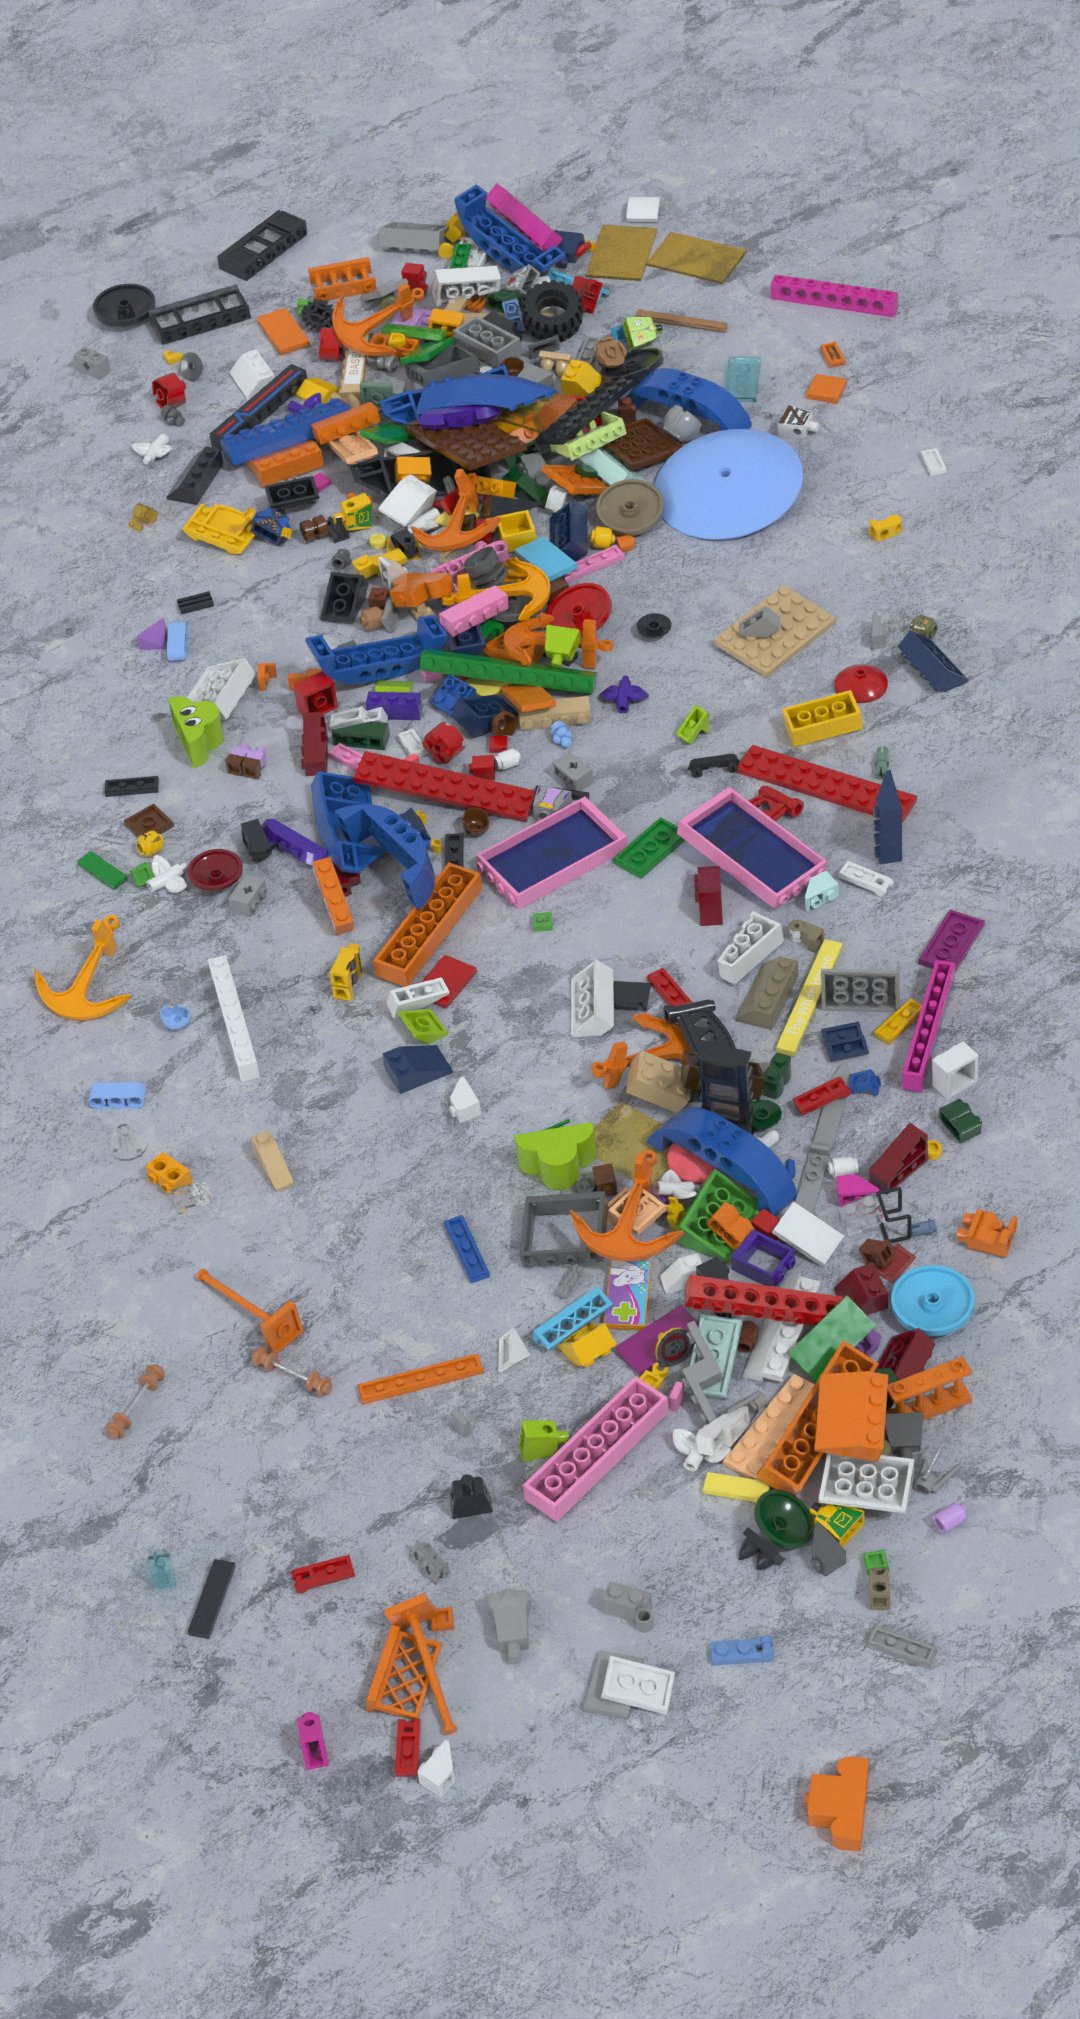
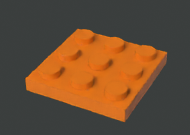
(573, 481)

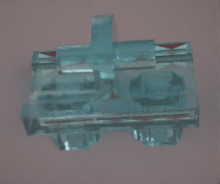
(161, 1570)

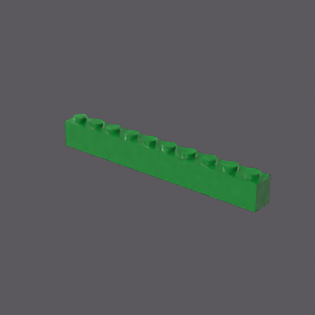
(508, 671)

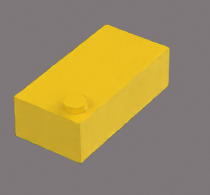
(822, 718)

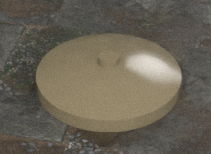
(630, 507)

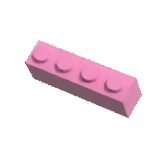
(474, 611)

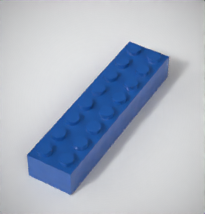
(278, 433)

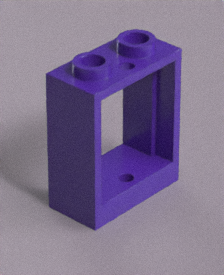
(755, 1241)

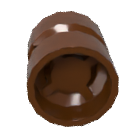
(312, 529)

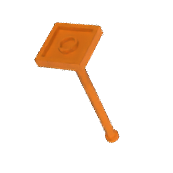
(277, 1329)
(411, 1614)

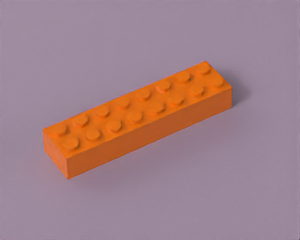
(428, 927)
(794, 1453)

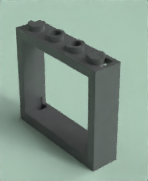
(451, 362)
(561, 1204)

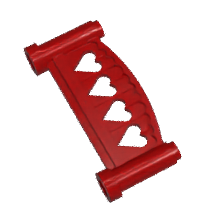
(778, 803)

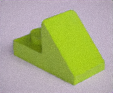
(695, 722)

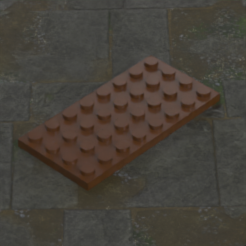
(469, 445)

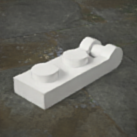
(865, 878)

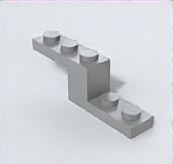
(701, 1374)

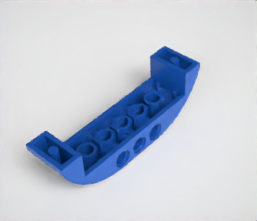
(498, 237)
(692, 394)
(380, 658)
(398, 839)
(730, 1151)

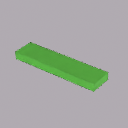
(415, 332)

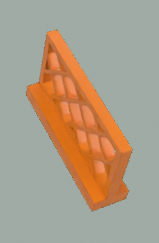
(384, 1670)

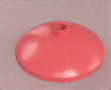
(688, 1166)

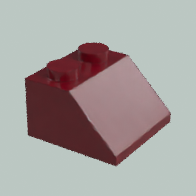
(865, 1289)

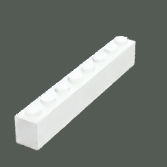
(233, 1018)

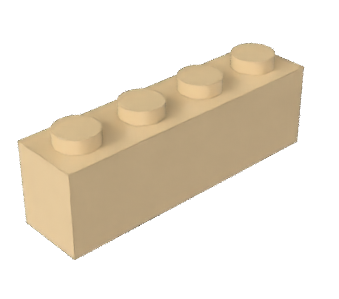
(568, 710)

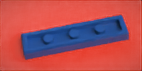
(466, 1249)

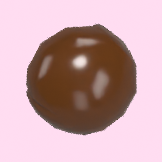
(513, 365)
(504, 724)
(475, 821)

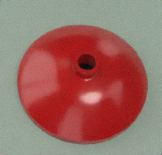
(864, 681)

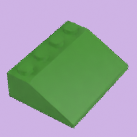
(711, 1195)

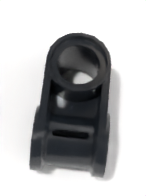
(405, 541)

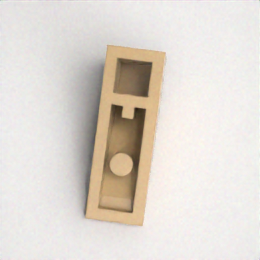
(271, 1160)

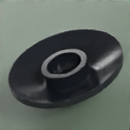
(653, 625)

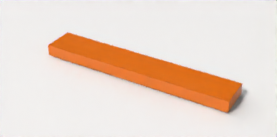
(420, 1378)

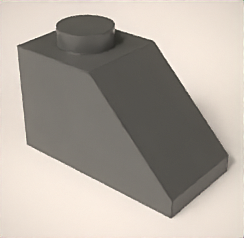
(826, 1552)

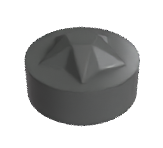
(585, 1185)

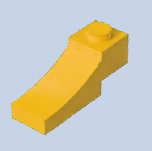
(456, 229)
(369, 565)

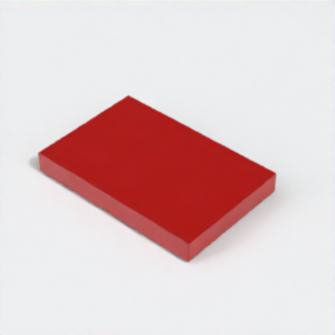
(454, 974)

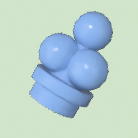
(561, 734)

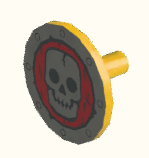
(672, 1346)

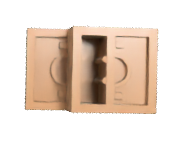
(648, 1211)

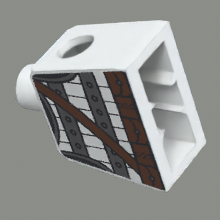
(796, 423)

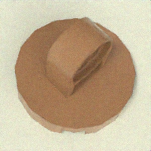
(610, 352)

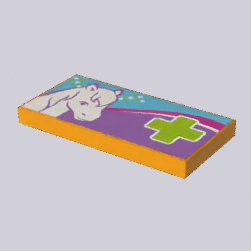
(629, 1294)

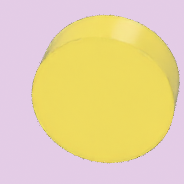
(378, 541)

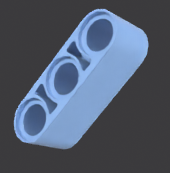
(177, 641)
(117, 1095)

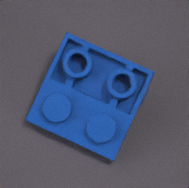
(450, 692)

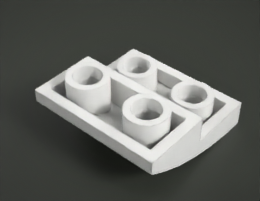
(643, 209)

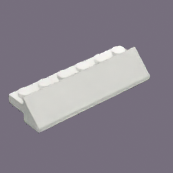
(777, 1338)

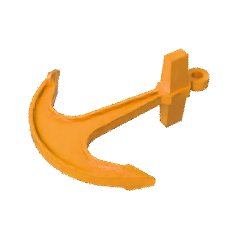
(535, 586)
(73, 1002)

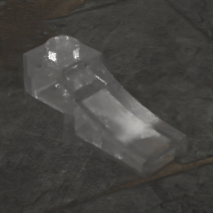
(440, 559)

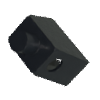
(469, 1497)

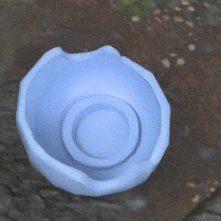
(176, 1017)

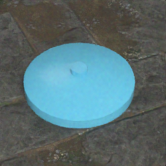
(933, 1300)

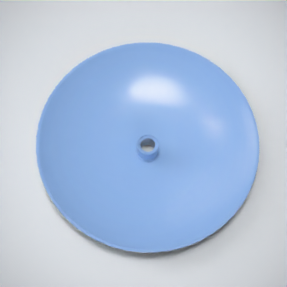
(729, 484)

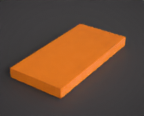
(283, 331)
(528, 697)

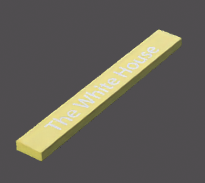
(808, 999)

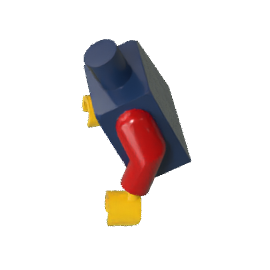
(573, 246)

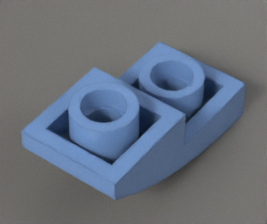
(513, 313)

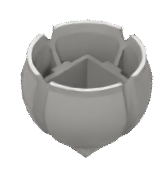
(681, 425)

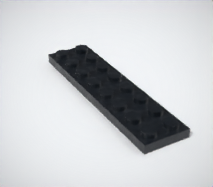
(584, 412)

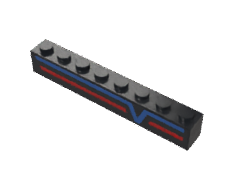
(261, 404)

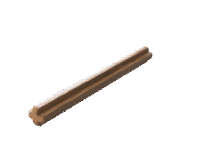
(683, 320)

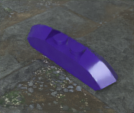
(458, 416)
(293, 842)

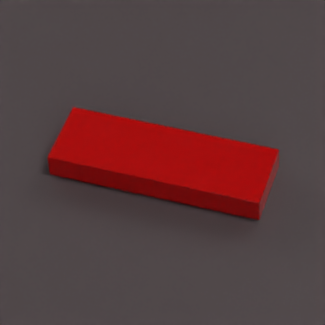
(667, 988)

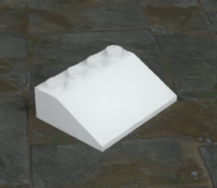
(223, 685)
(867, 1483)

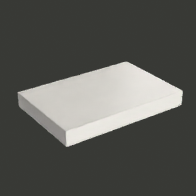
(808, 1234)
(638, 1685)

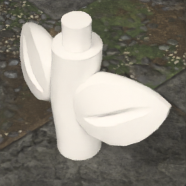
(156, 449)
(426, 521)
(166, 875)
(672, 1186)
(687, 1443)

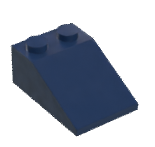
(477, 713)
(415, 1066)

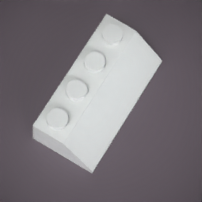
(592, 1001)

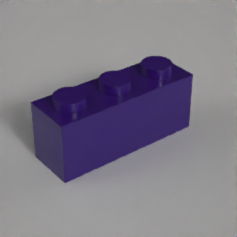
(396, 704)

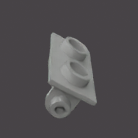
(425, 1556)

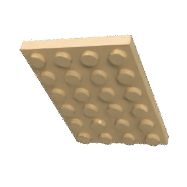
(799, 626)

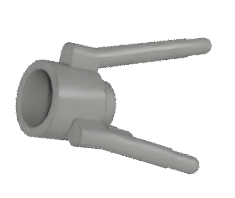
(755, 1404)
(926, 1481)

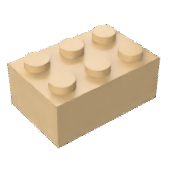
(657, 1082)

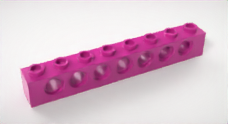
(834, 295)

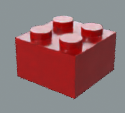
(315, 694)

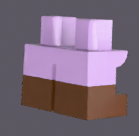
(246, 761)

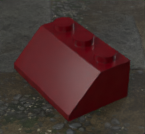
(907, 1353)

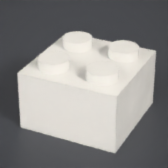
(955, 1070)

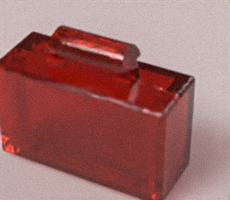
(897, 1265)

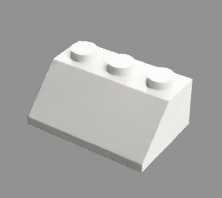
(251, 373)

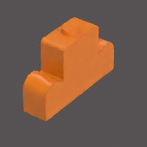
(416, 588)
(840, 1802)

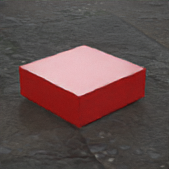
(498, 744)

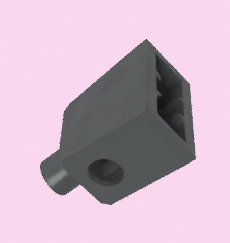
(904, 1433)

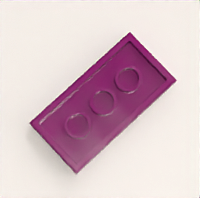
(952, 939)
(640, 1348)

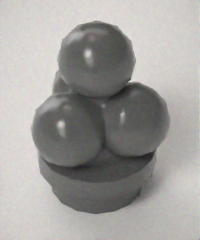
(172, 415)
(341, 559)

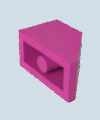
(852, 1188)

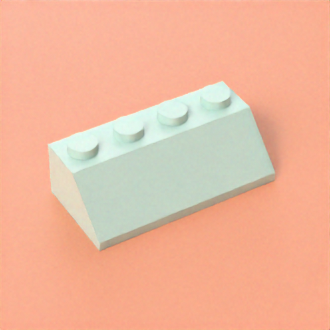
(608, 467)

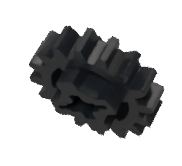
(318, 315)

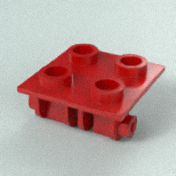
(589, 291)

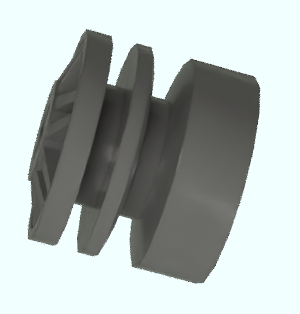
(485, 568)

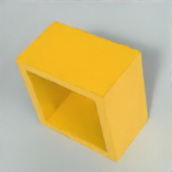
(516, 529)

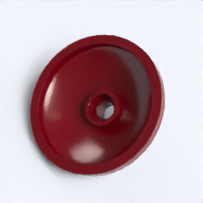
(215, 869)

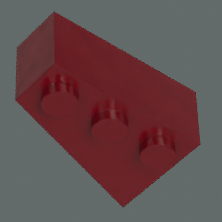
(315, 744)
(709, 895)
(900, 1159)

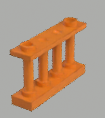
(342, 270)
(934, 1378)

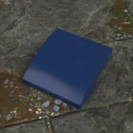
(844, 1041)

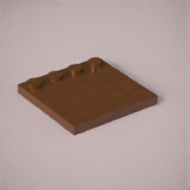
(642, 445)

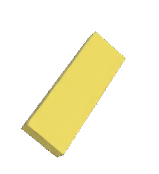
(734, 1487)

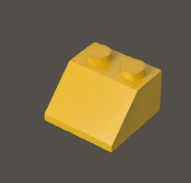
(580, 379)
(588, 1344)

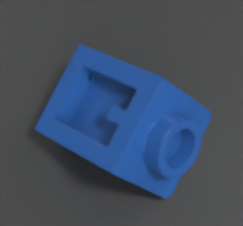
(864, 1081)

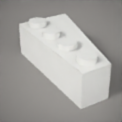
(464, 282)
(749, 947)

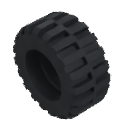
(547, 295)

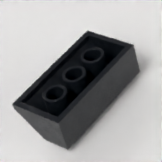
(197, 476)

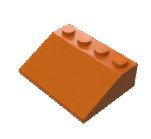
(286, 462)
(851, 1414)

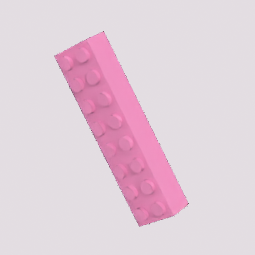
(595, 1449)

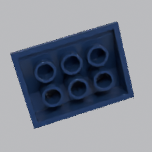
(888, 822)

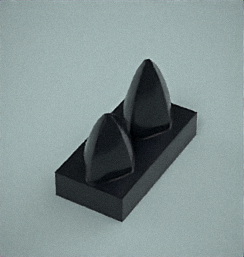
(753, 1544)

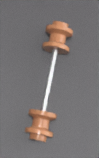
(313, 1382)
(121, 1421)

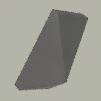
(550, 344)

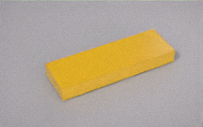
(898, 1022)

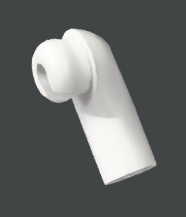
(770, 1138)

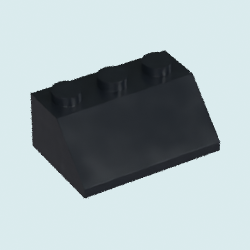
(292, 493)

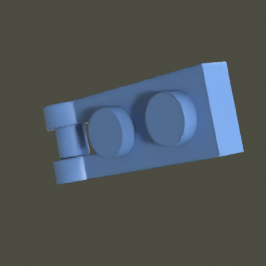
(742, 1651)

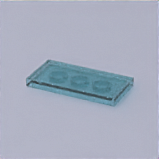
(743, 378)

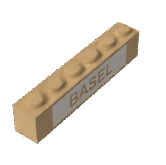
(354, 372)

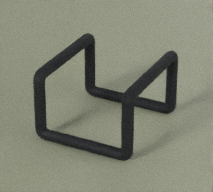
(887, 1219)

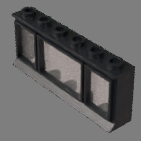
(199, 314)

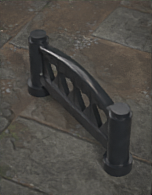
(688, 1014)

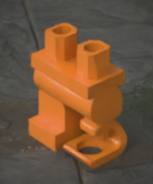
(987, 1233)

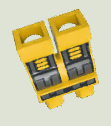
(346, 972)

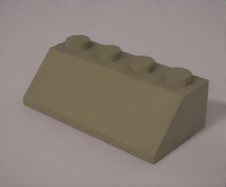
(769, 993)

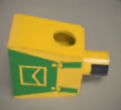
(355, 513)
(839, 1520)

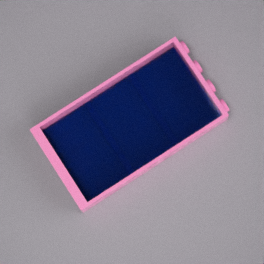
(751, 847)
(551, 852)

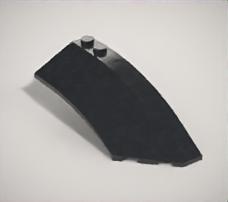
(379, 472)

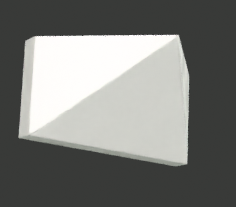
(511, 1350)

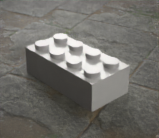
(487, 341)

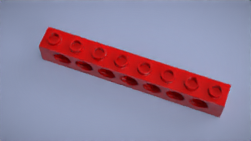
(759, 1296)

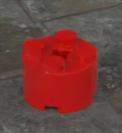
(330, 345)
(169, 390)
(443, 743)

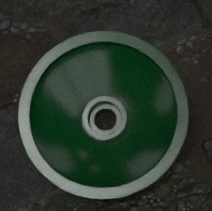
(783, 1519)

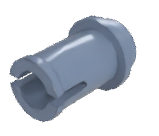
(924, 1227)

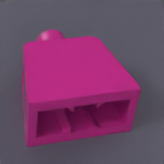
(309, 1731)

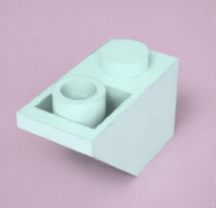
(820, 890)

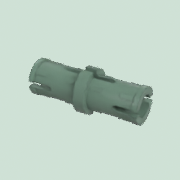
(881, 762)

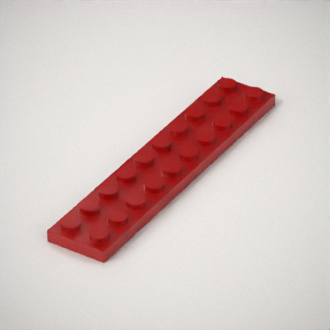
(816, 781)
(445, 786)

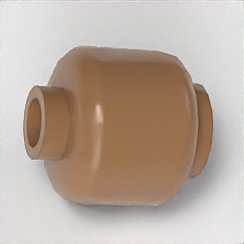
(371, 618)

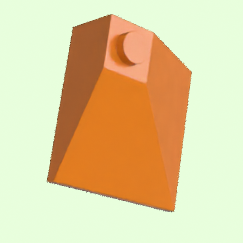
(496, 649)

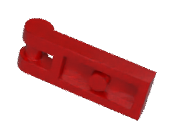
(821, 1095)
(322, 1573)
(408, 1748)

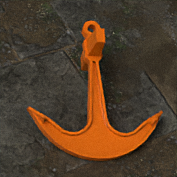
(353, 334)
(452, 536)
(521, 635)
(617, 1060)
(619, 1242)

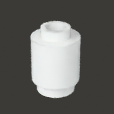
(507, 759)
(843, 1166)

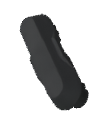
(727, 760)

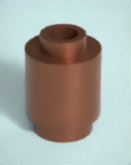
(748, 1336)

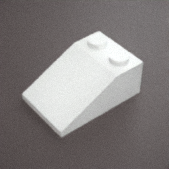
(408, 500)

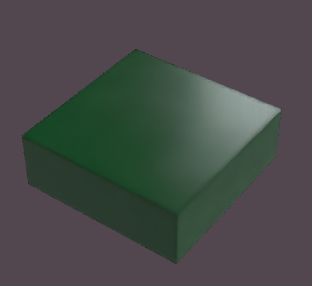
(585, 470)

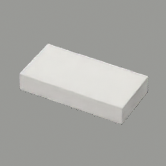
(933, 462)
(412, 743)

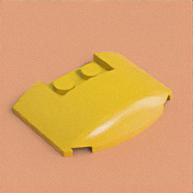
(220, 527)

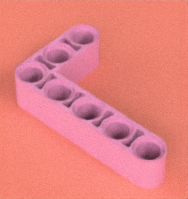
(456, 566)

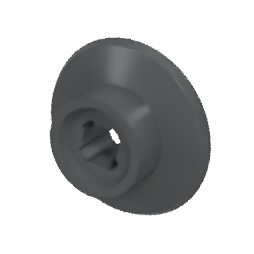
(186, 366)

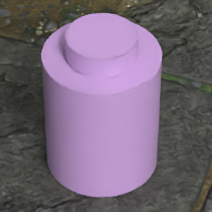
(949, 1517)

